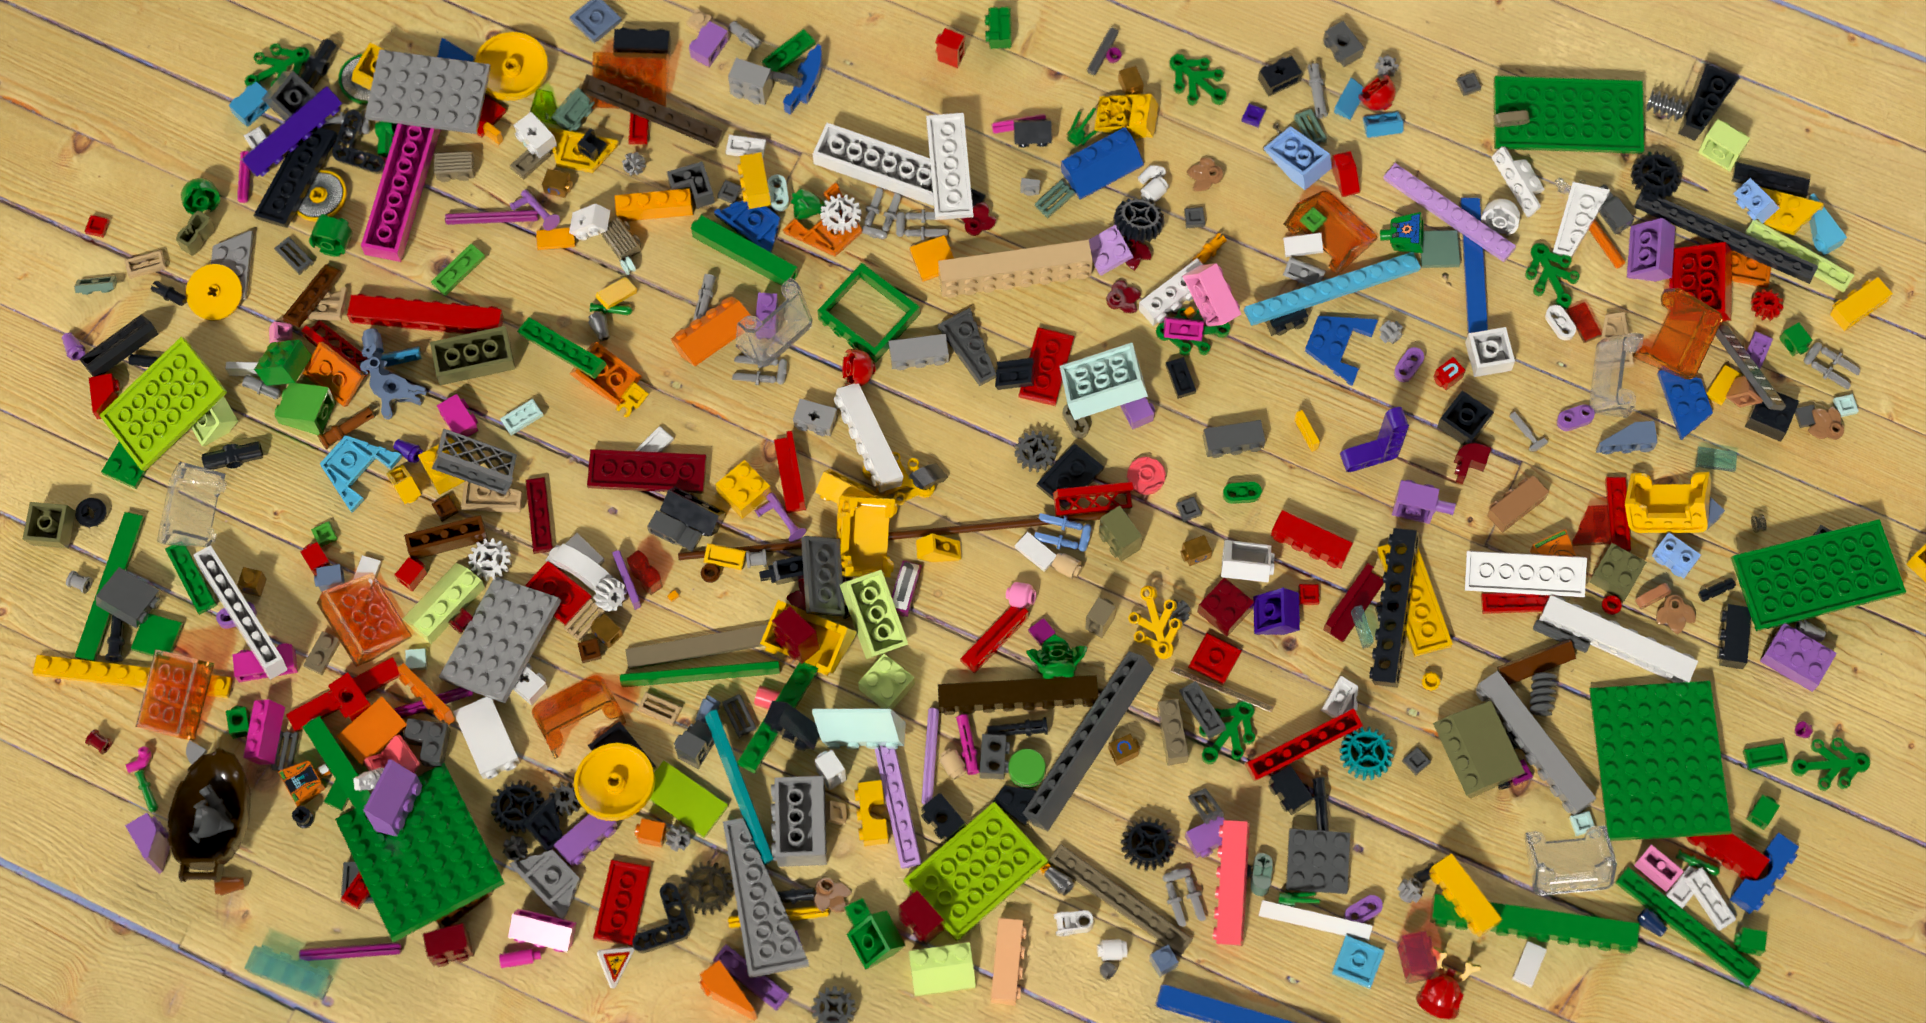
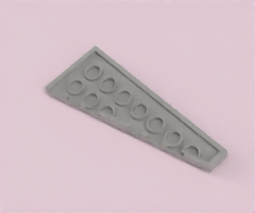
(765, 927)

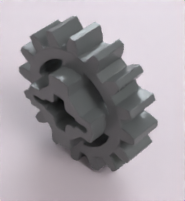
(1028, 449)
(839, 1002)

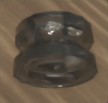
(1758, 523)

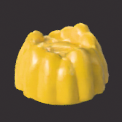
(1430, 681)

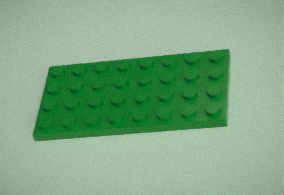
(1571, 114)
(1818, 575)

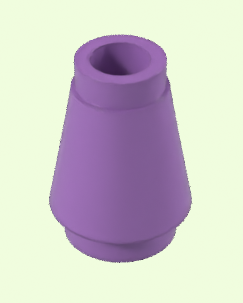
(73, 347)

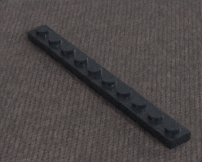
(1720, 233)

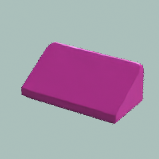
(1183, 328)

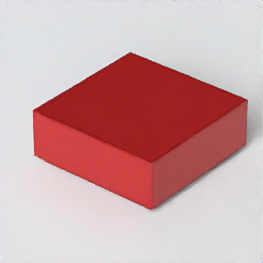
(97, 226)
(1308, 594)

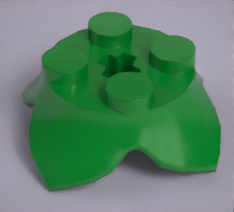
(1057, 658)

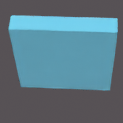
(1358, 962)

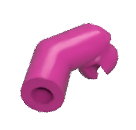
(142, 760)

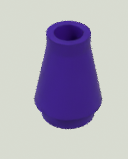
(408, 450)

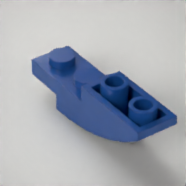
(810, 74)

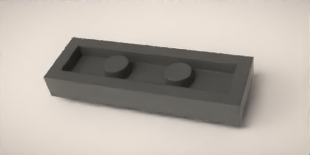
(1202, 710)

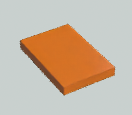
(1749, 271)
(333, 371)
(372, 730)

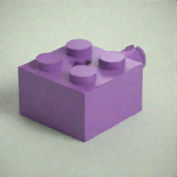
(1419, 502)

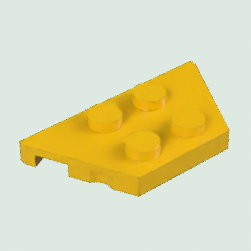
(568, 154)
(1792, 212)

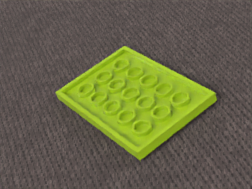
(163, 403)
(976, 870)

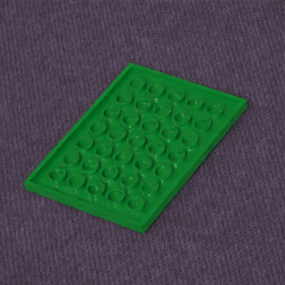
(1659, 761)
(431, 863)

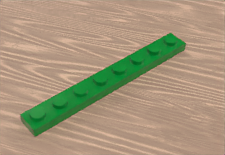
(764, 737)

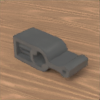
(1615, 213)
(673, 531)

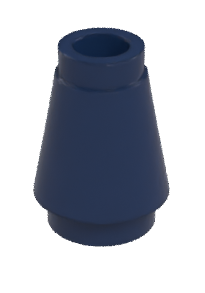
(1651, 922)

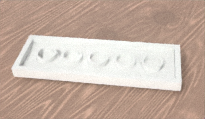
(949, 166)
(1525, 573)

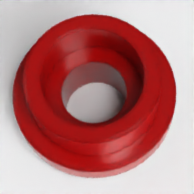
(1614, 600)

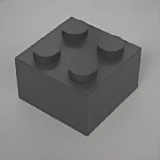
(288, 94)

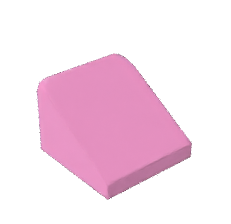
(280, 332)

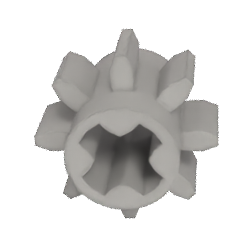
(1386, 66)
(633, 163)
(1390, 332)
(678, 838)
(1410, 890)

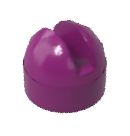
(1113, 51)
(1800, 732)

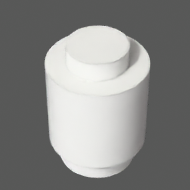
(1154, 190)
(1112, 949)

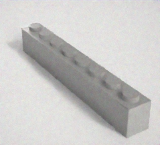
(1536, 745)

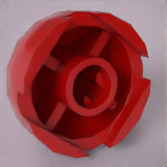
(1379, 94)
(857, 367)

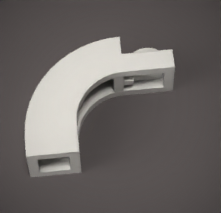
(578, 565)

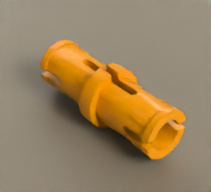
(1209, 249)

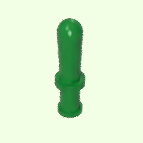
(617, 309)
(145, 787)
(1692, 860)

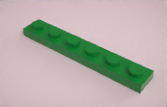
(562, 347)

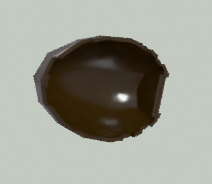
(230, 783)

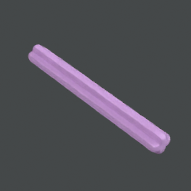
(930, 755)

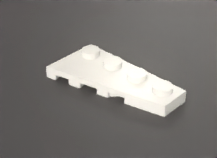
(1580, 211)

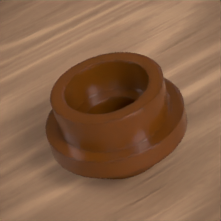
(707, 568)

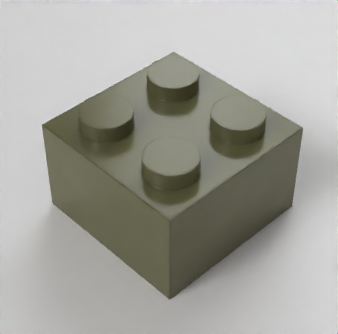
(49, 525)
(1119, 534)
(1618, 572)

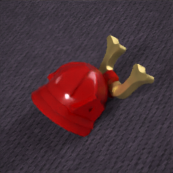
(1442, 994)

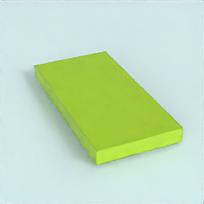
(686, 800)

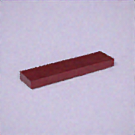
(539, 515)

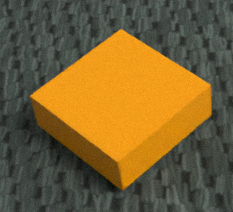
(493, 133)

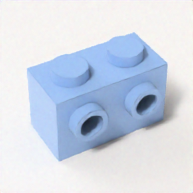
(1756, 201)
(1676, 555)

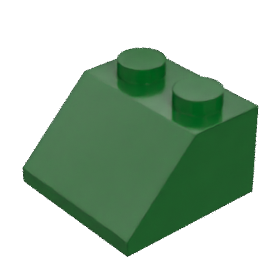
(875, 939)

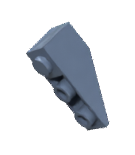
(1635, 437)

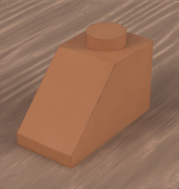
(1743, 393)

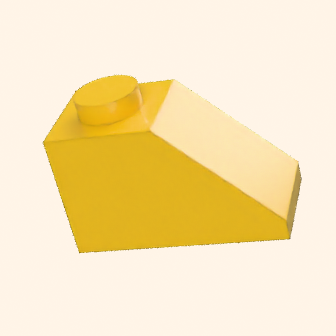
(404, 484)
(938, 549)

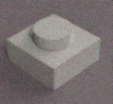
(1030, 186)

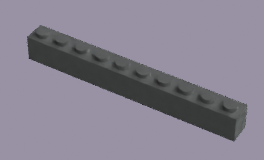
(1088, 741)

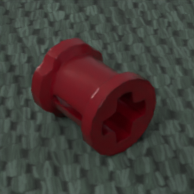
(460, 621)
(98, 741)

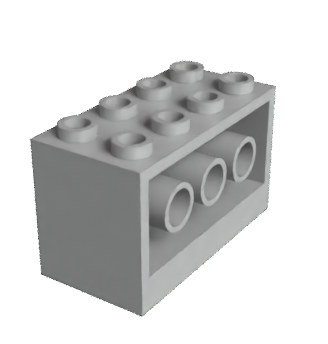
(811, 824)

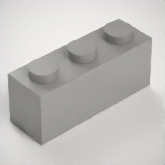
(919, 352)

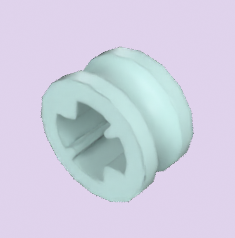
(627, 265)

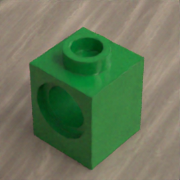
(1796, 339)
(238, 730)
(1763, 812)
(857, 912)
(1750, 941)

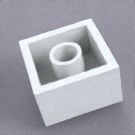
(1490, 352)

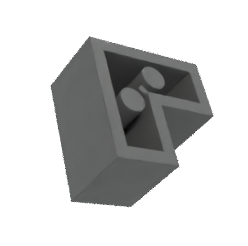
(695, 178)
(432, 738)
(694, 744)

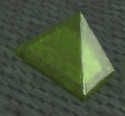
(544, 106)

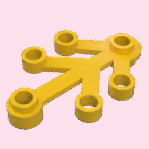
(906, 482)
(1157, 624)

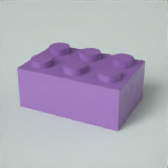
(1798, 657)

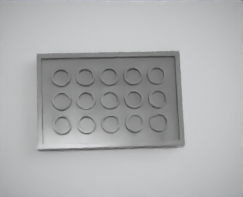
(427, 91)
(500, 639)

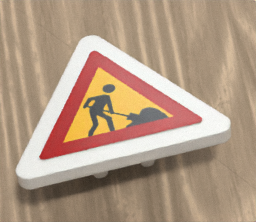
(614, 963)

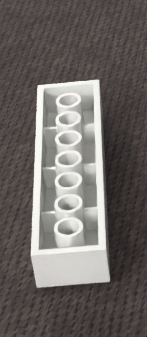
(875, 163)

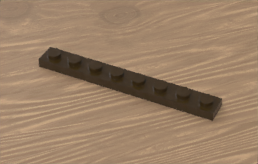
(652, 111)

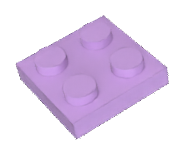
(1109, 250)

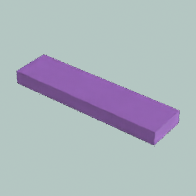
(760, 985)

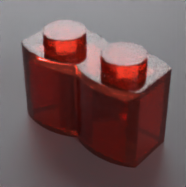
(643, 571)

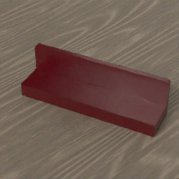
(1360, 593)

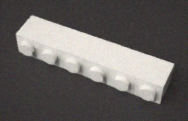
(868, 437)

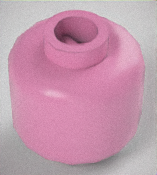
(1021, 595)

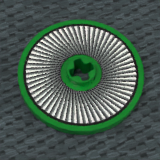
(350, 89)

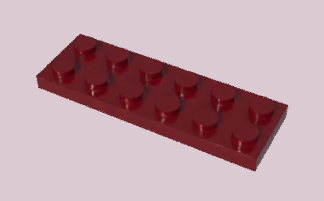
(646, 471)

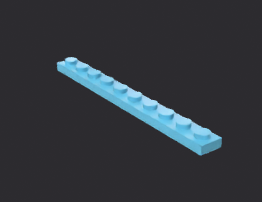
(1331, 288)

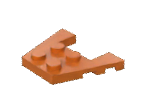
(819, 236)

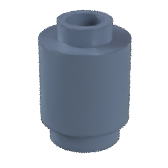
(372, 336)

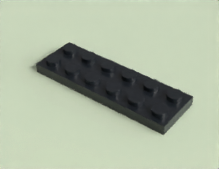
(295, 178)

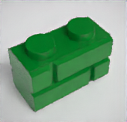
(999, 27)

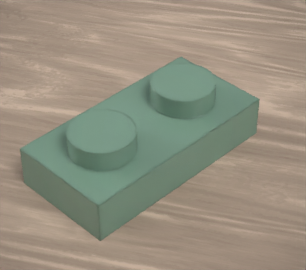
(89, 285)

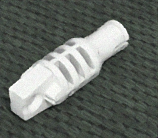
(368, 779)

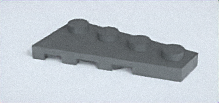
(968, 345)

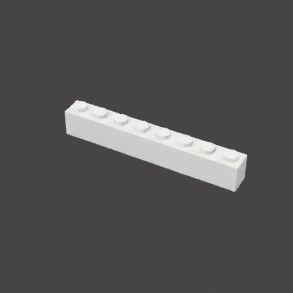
(240, 612)
(1618, 640)

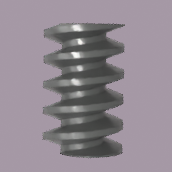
(1666, 106)
(1541, 694)

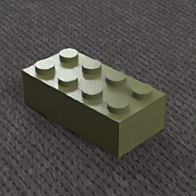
(472, 355)

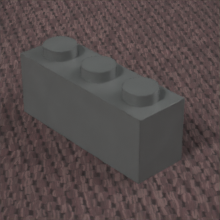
(1234, 439)

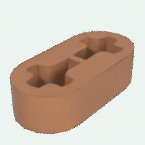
(1653, 596)

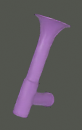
(550, 221)
(796, 533)

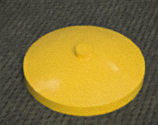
(516, 65)
(614, 782)

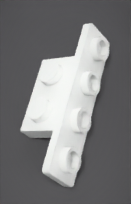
(1520, 180)

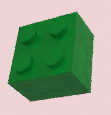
(282, 362)

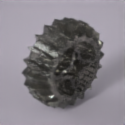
(713, 892)

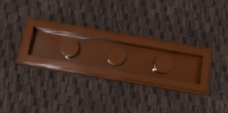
(312, 295)
(1537, 662)

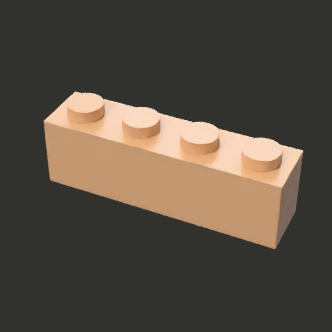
(1006, 962)

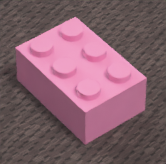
(1212, 294)

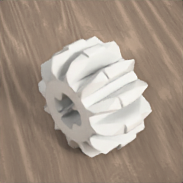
(610, 594)

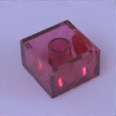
(1416, 957)

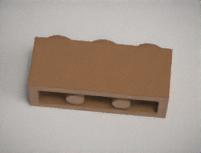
(1517, 503)

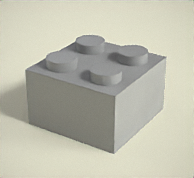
(750, 81)

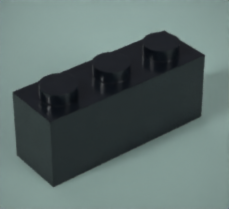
(642, 41)
(692, 511)
(1734, 636)
(792, 725)

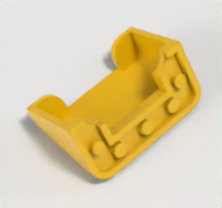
(1668, 506)
(864, 534)
(832, 639)

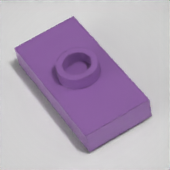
(1759, 347)

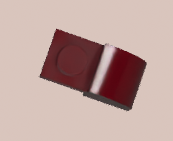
(1470, 456)

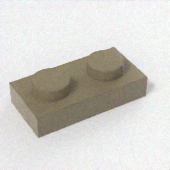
(527, 163)
(322, 653)

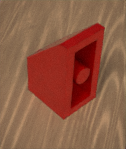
(1345, 174)
(103, 392)

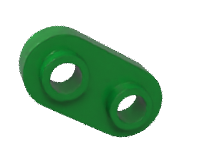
(1241, 491)

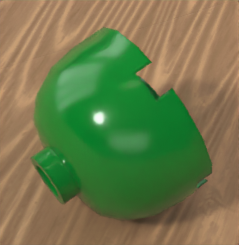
(200, 196)

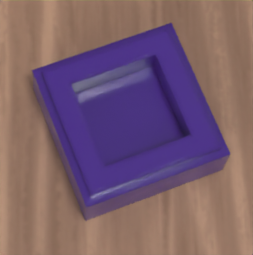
(1253, 115)

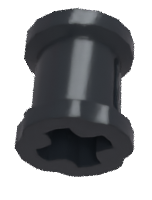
(307, 820)

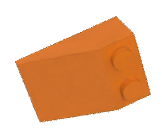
(612, 380)
(723, 989)

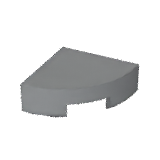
(194, 751)

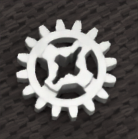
(831, 212)
(494, 552)

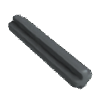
(1102, 50)
(1560, 635)

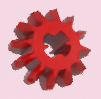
(1766, 304)

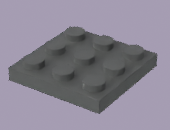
(1318, 861)

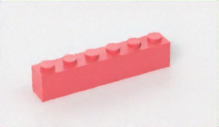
(1233, 882)

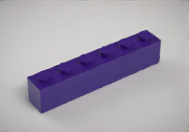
(291, 131)

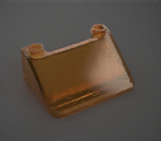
(1342, 234)
(1683, 336)
(573, 705)

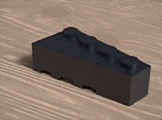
(1707, 96)

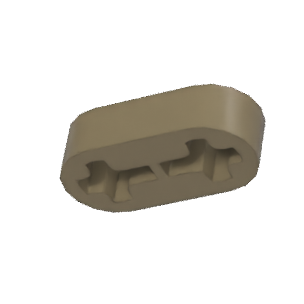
(1511, 118)
(1071, 423)

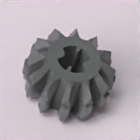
(567, 791)

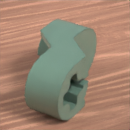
(1261, 883)

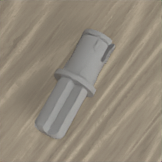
(744, 35)
(260, 387)

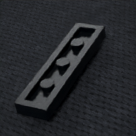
(1771, 180)

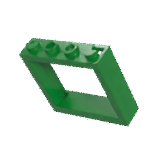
(891, 293)

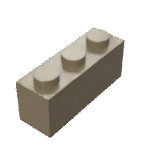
(1172, 732)

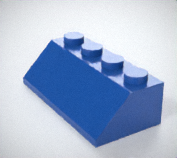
(1102, 163)

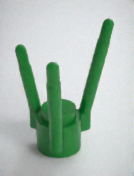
(1076, 136)
(1289, 899)

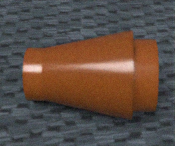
(228, 885)

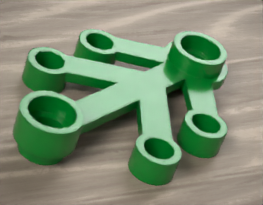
(279, 65)
(1196, 77)
(1551, 273)
(1208, 330)
(1231, 730)
(1834, 764)

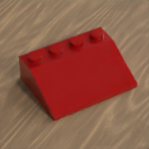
(1705, 274)

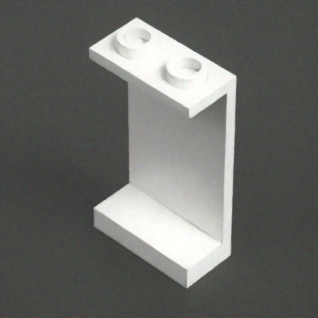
(486, 738)

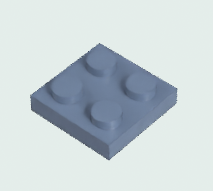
(595, 19)

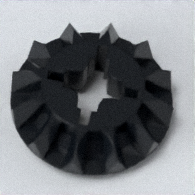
(82, 512)

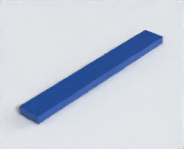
(1474, 274)

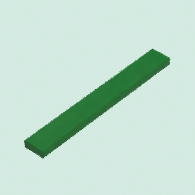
(119, 557)
(700, 674)
(1688, 927)

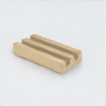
(145, 267)
(579, 615)
(655, 715)

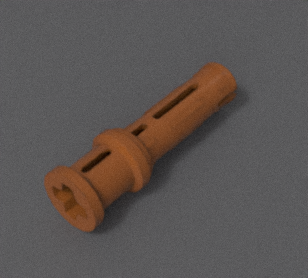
(338, 432)

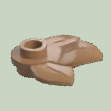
(1202, 174)
(1824, 422)
(1675, 617)
(832, 897)

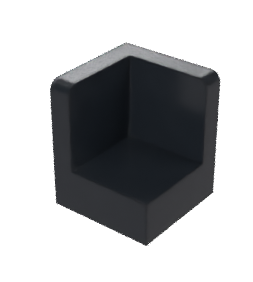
(591, 145)

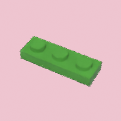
(458, 269)

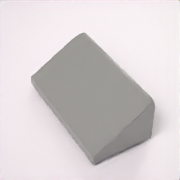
(1303, 272)

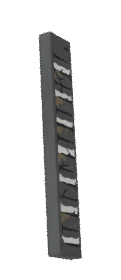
(1749, 368)

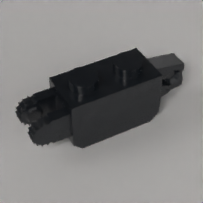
(784, 571)

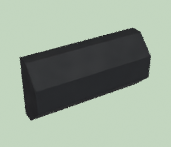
(119, 346)

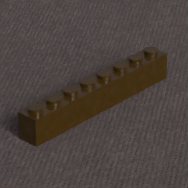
(1017, 694)

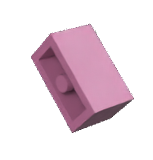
(1658, 868)

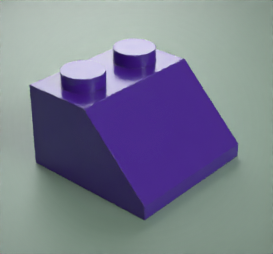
(1276, 612)

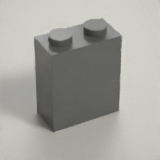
(128, 598)

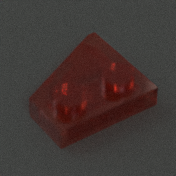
(1594, 527)

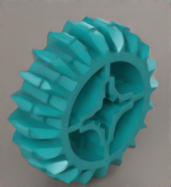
(1360, 748)

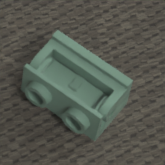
(572, 110)

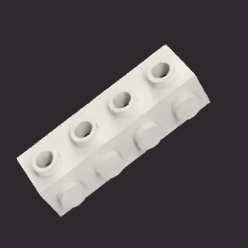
(1167, 297)

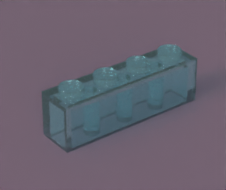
(288, 972)

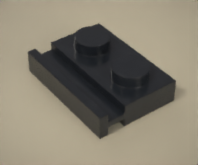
(1015, 373)

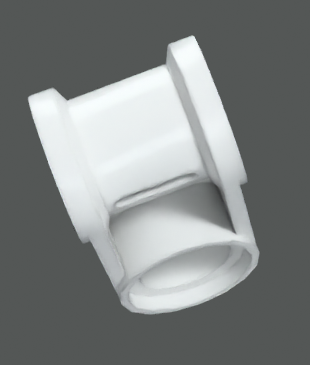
(1072, 922)

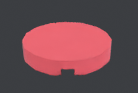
(1146, 475)

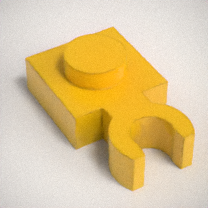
(633, 397)

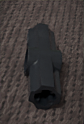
(319, 63)
(232, 456)

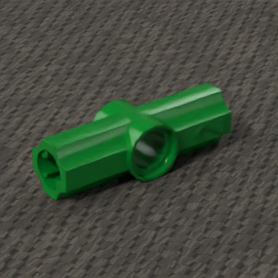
(385, 133)

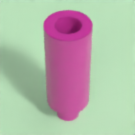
(518, 958)

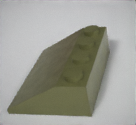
(1479, 748)

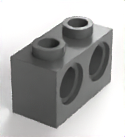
(990, 756)

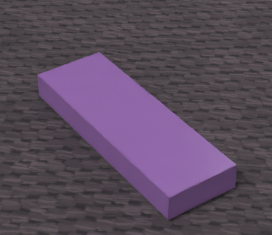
(626, 579)

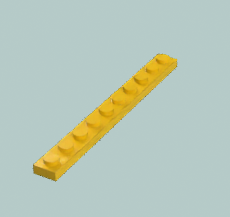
(111, 674)

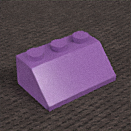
(1651, 250)
(392, 798)
(151, 840)

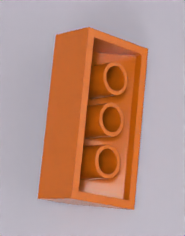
(710, 332)

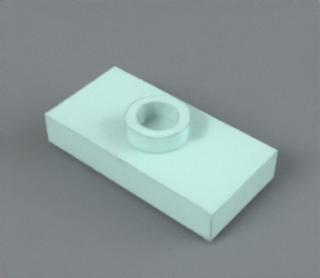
(521, 417)

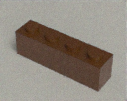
(445, 537)

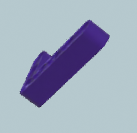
(1381, 450)

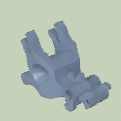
(388, 387)

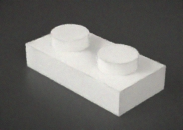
(744, 145)

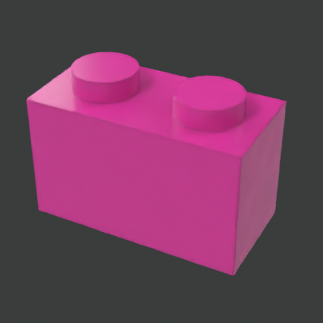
(457, 417)

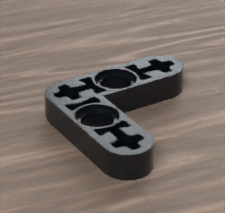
(350, 152)
(674, 923)

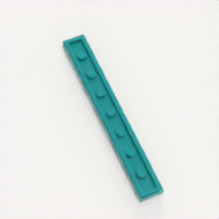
(738, 786)

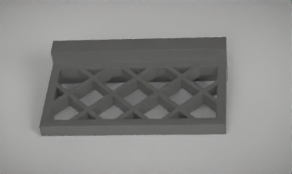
(472, 471)

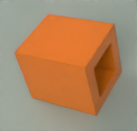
(651, 832)

